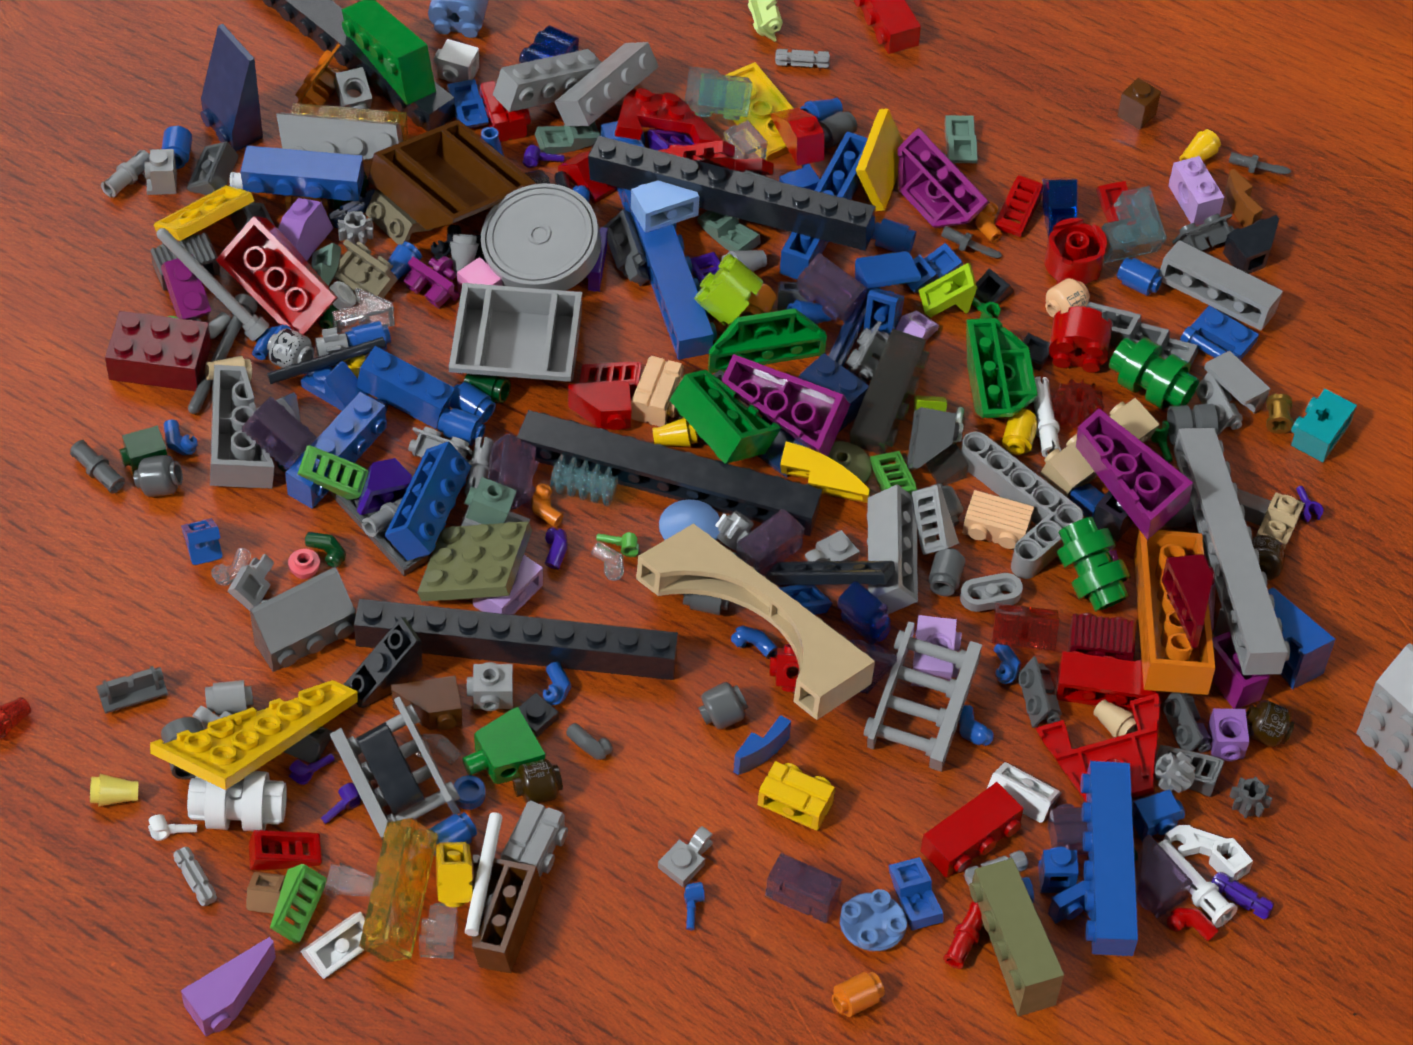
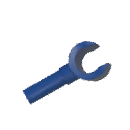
(693, 893)

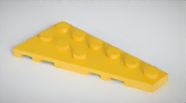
(249, 739)

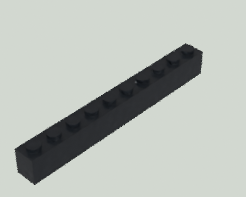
(323, 24)
(737, 193)
(671, 471)
(523, 639)

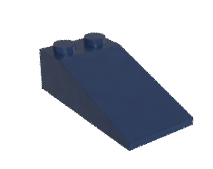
(231, 92)
(829, 375)

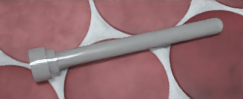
(251, 323)

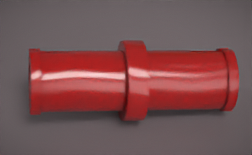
(965, 937)

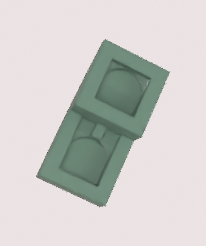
(565, 138)
(960, 139)
(728, 231)
(326, 261)

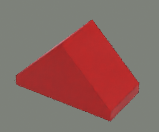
(578, 174)

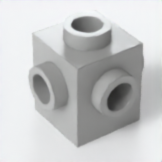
(491, 686)

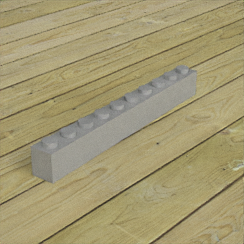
(1231, 553)

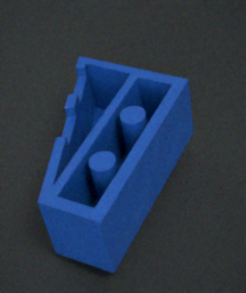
(1307, 641)

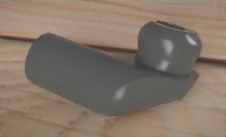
(586, 742)

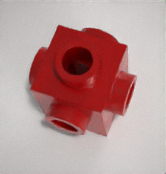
(779, 669)

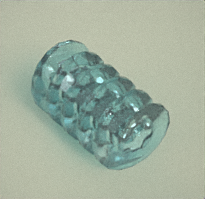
(584, 481)

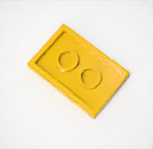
(880, 160)
(204, 212)

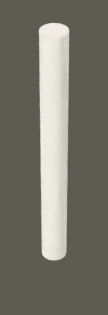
(483, 874)

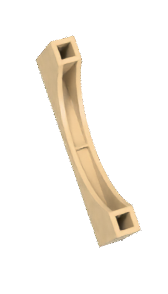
(698, 564)

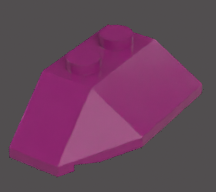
(936, 183)

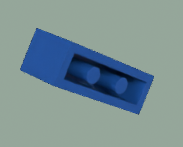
(404, 386)

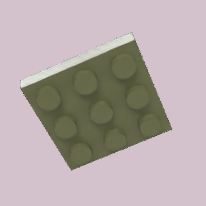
(475, 561)

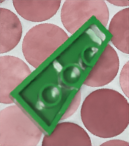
(391, 48)

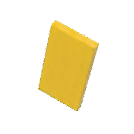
(763, 101)

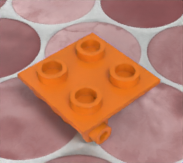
(319, 81)

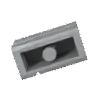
(536, 837)

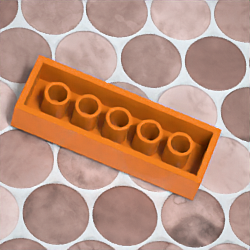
(1166, 653)

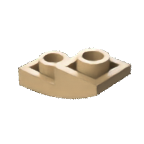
(1281, 518)

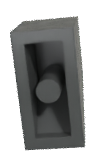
(930, 435)

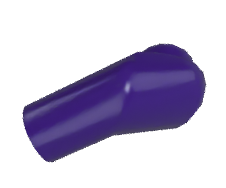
(558, 539)

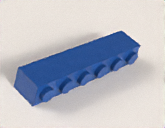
(838, 180)
(1110, 859)

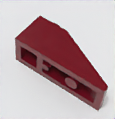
(1188, 587)

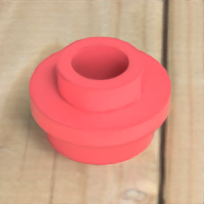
(307, 569)

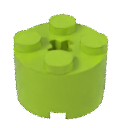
(728, 290)

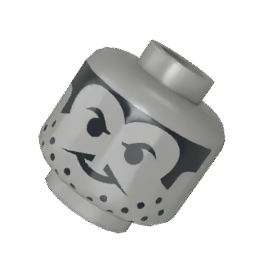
(289, 348)

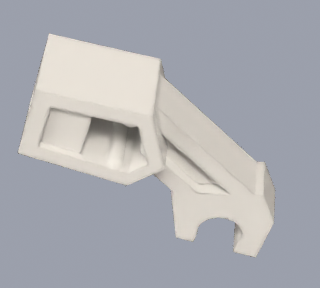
(1202, 842)

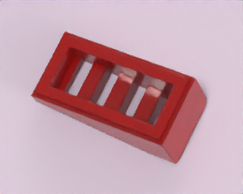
(1025, 190)
(618, 370)
(285, 860)

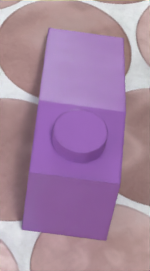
(305, 225)
(223, 992)

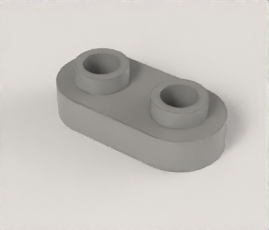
(990, 590)

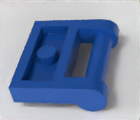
(1221, 331)

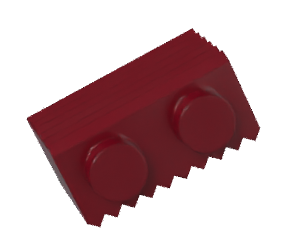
(1102, 636)

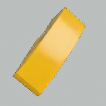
(823, 473)

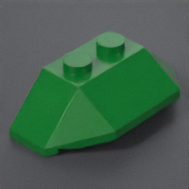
(768, 339)
(998, 369)

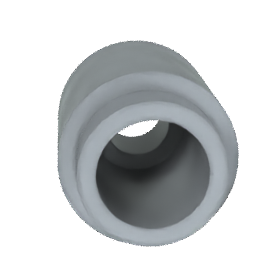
(228, 696)

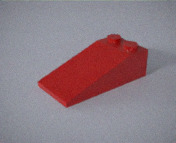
(277, 275)

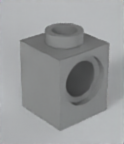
(356, 80)

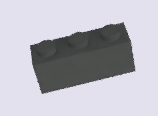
(303, 620)

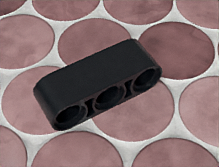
(390, 769)

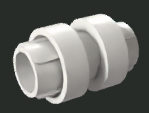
(252, 801)

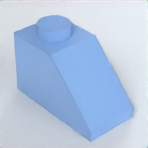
(662, 204)

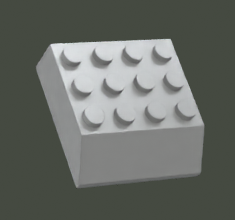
(516, 332)
(1389, 715)

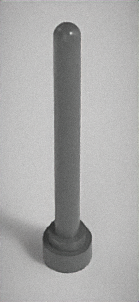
(221, 352)

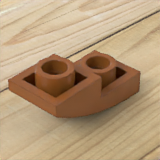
(1238, 196)

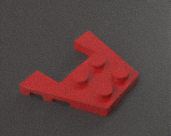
(660, 112)
(720, 154)
(1134, 748)

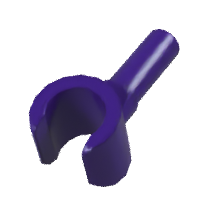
(534, 154)
(1309, 506)
(302, 773)
(350, 800)

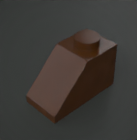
(434, 701)

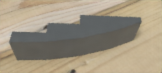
(1129, 325)

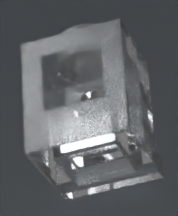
(439, 932)

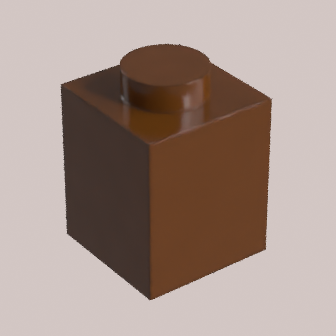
(1139, 103)

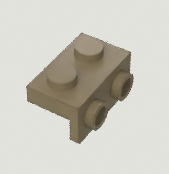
(392, 218)
(363, 271)

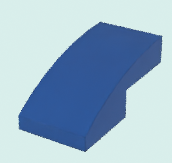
(468, 104)
(935, 266)
(758, 749)
(915, 893)

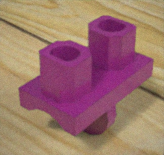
(441, 288)

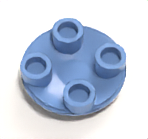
(686, 512)
(873, 921)

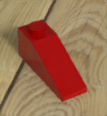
(800, 134)

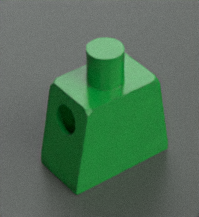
(503, 747)

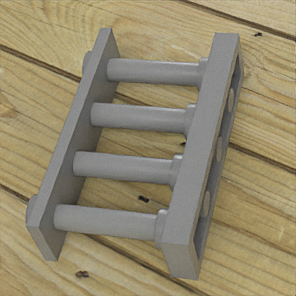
(944, 718)
(362, 774)

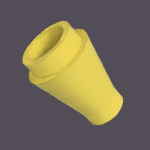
(112, 790)

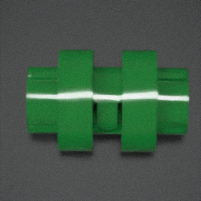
(1143, 367)
(1089, 554)

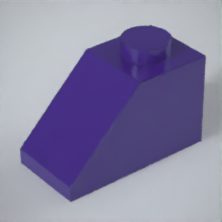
(385, 483)

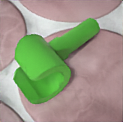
(628, 543)

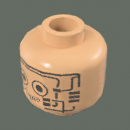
(1066, 295)

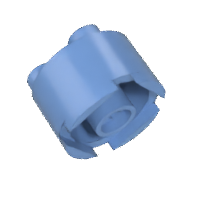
(457, 16)

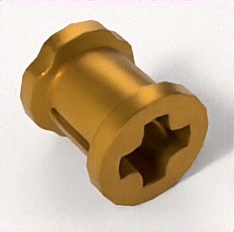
(1279, 413)

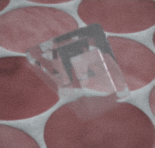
(368, 309)

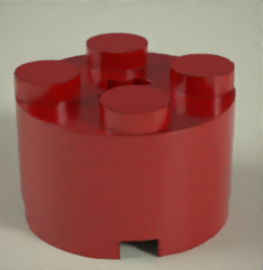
(1075, 251)
(1080, 339)

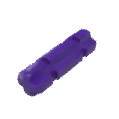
(1243, 895)

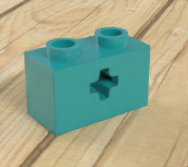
(1322, 425)

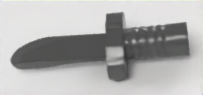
(1252, 163)
(965, 240)

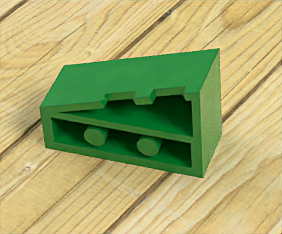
(721, 419)

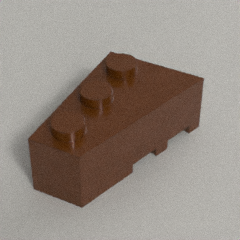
(506, 913)

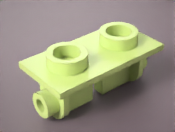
(765, 17)

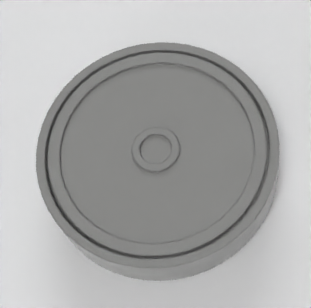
(541, 238)

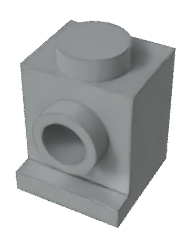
(161, 172)

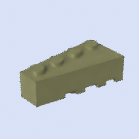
(1017, 937)

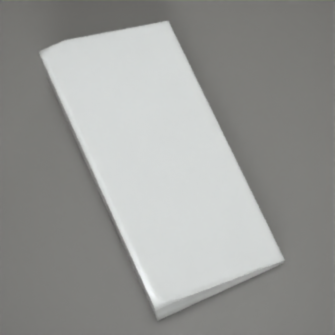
(1032, 794)
(336, 946)

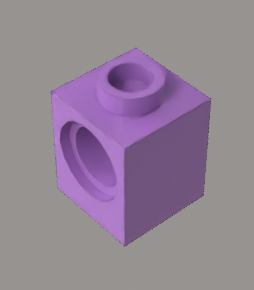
(1231, 723)

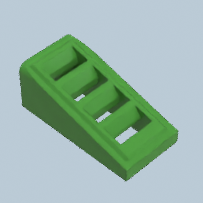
(903, 471)
(351, 479)
(310, 885)

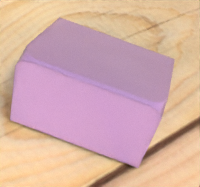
(917, 325)

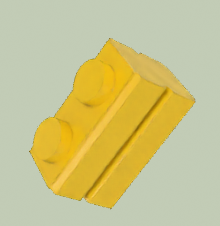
(796, 795)
(453, 873)

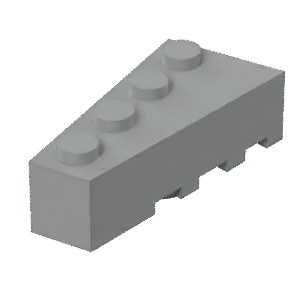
(336, 134)
(234, 456)

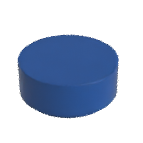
(471, 792)

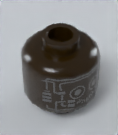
(1270, 555)
(1269, 723)
(538, 781)

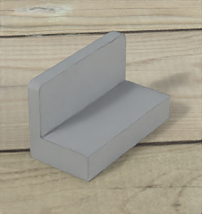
(1238, 380)

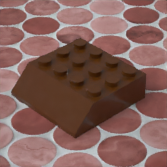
(444, 175)

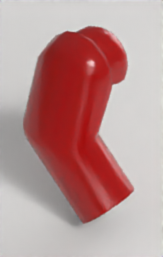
(1191, 918)

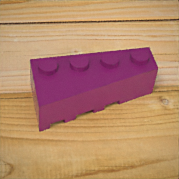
(798, 406)
(1134, 474)

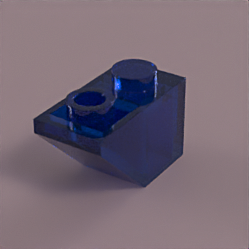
(1059, 200)

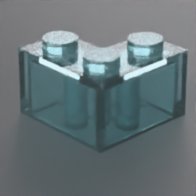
(717, 93)
(1138, 226)

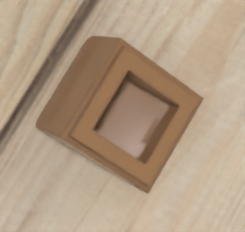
(264, 892)

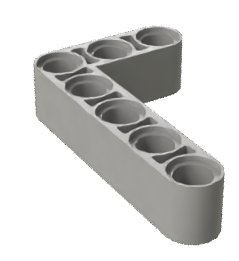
(1018, 483)

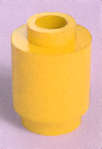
(1020, 432)

